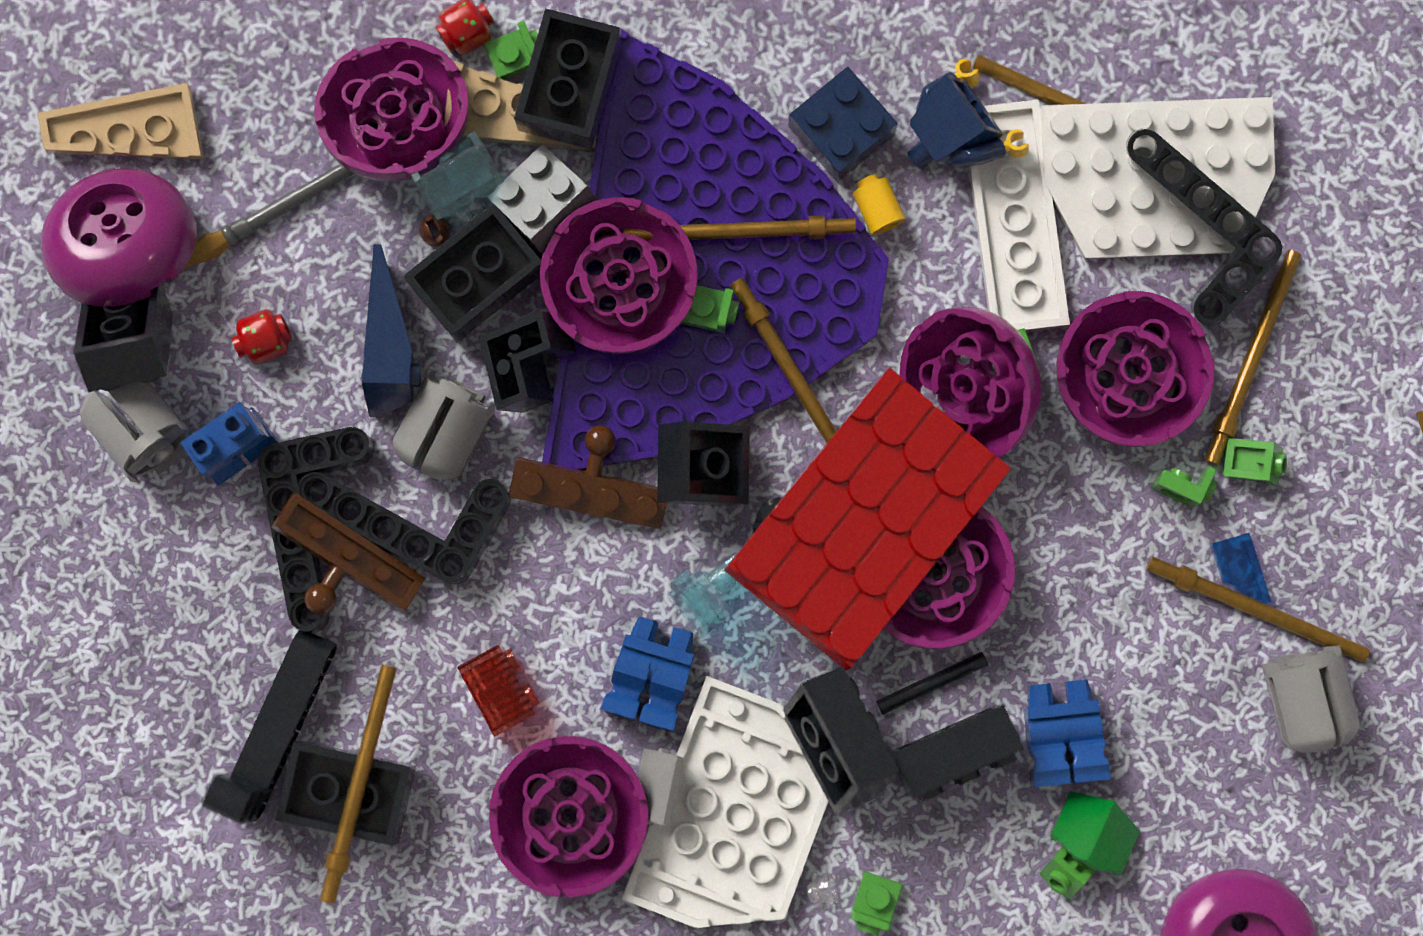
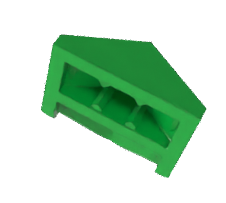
(1095, 832)

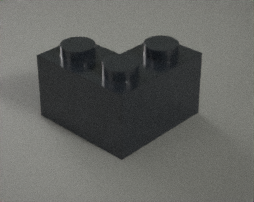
(517, 361)

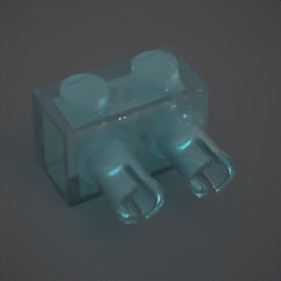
(459, 177)
(701, 595)

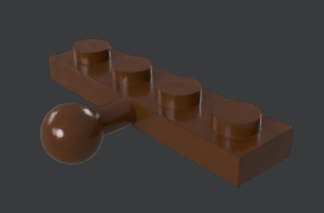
(589, 489)
(347, 555)

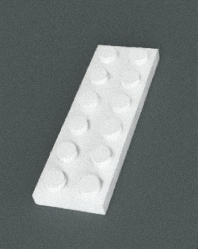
(1019, 228)

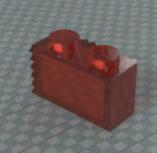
(498, 689)

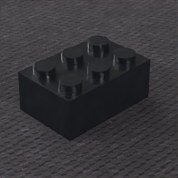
(568, 79)
(474, 273)
(124, 342)
(840, 740)
(957, 752)
(319, 784)

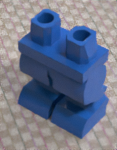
(220, 443)
(651, 664)
(1068, 724)

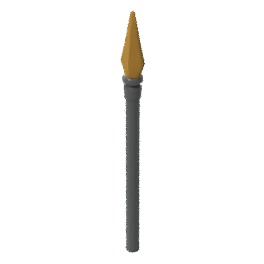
(214, 244)

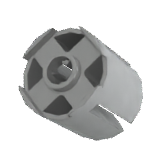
(442, 427)
(130, 450)
(1312, 700)

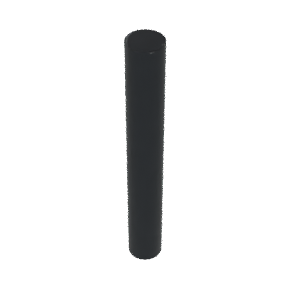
(932, 683)

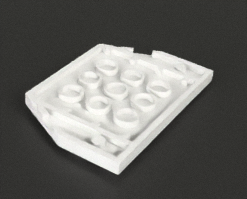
(1124, 211)
(737, 818)

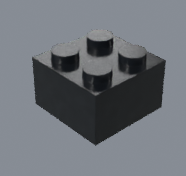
(703, 464)

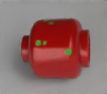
(464, 26)
(262, 337)

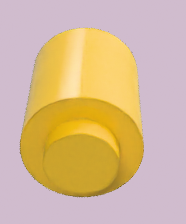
(878, 204)

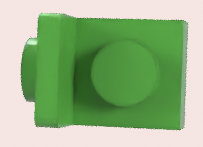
(512, 52)
(712, 309)
(1254, 461)
(1178, 486)
(1066, 873)
(875, 903)

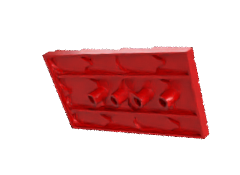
(867, 519)

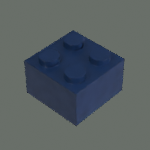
(842, 124)

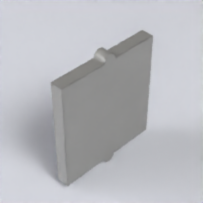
(660, 779)

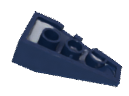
(388, 355)

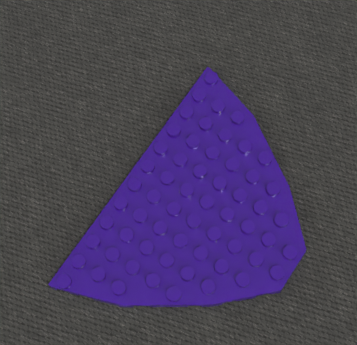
(712, 159)

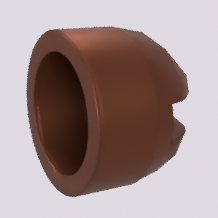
(441, 225)

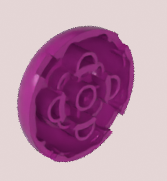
(384, 88)
(140, 231)
(598, 235)
(1154, 329)
(963, 389)
(954, 618)
(537, 852)
(1215, 898)

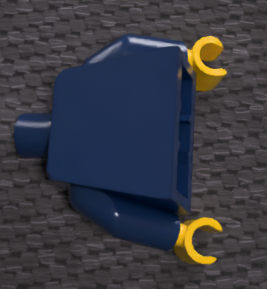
(956, 125)

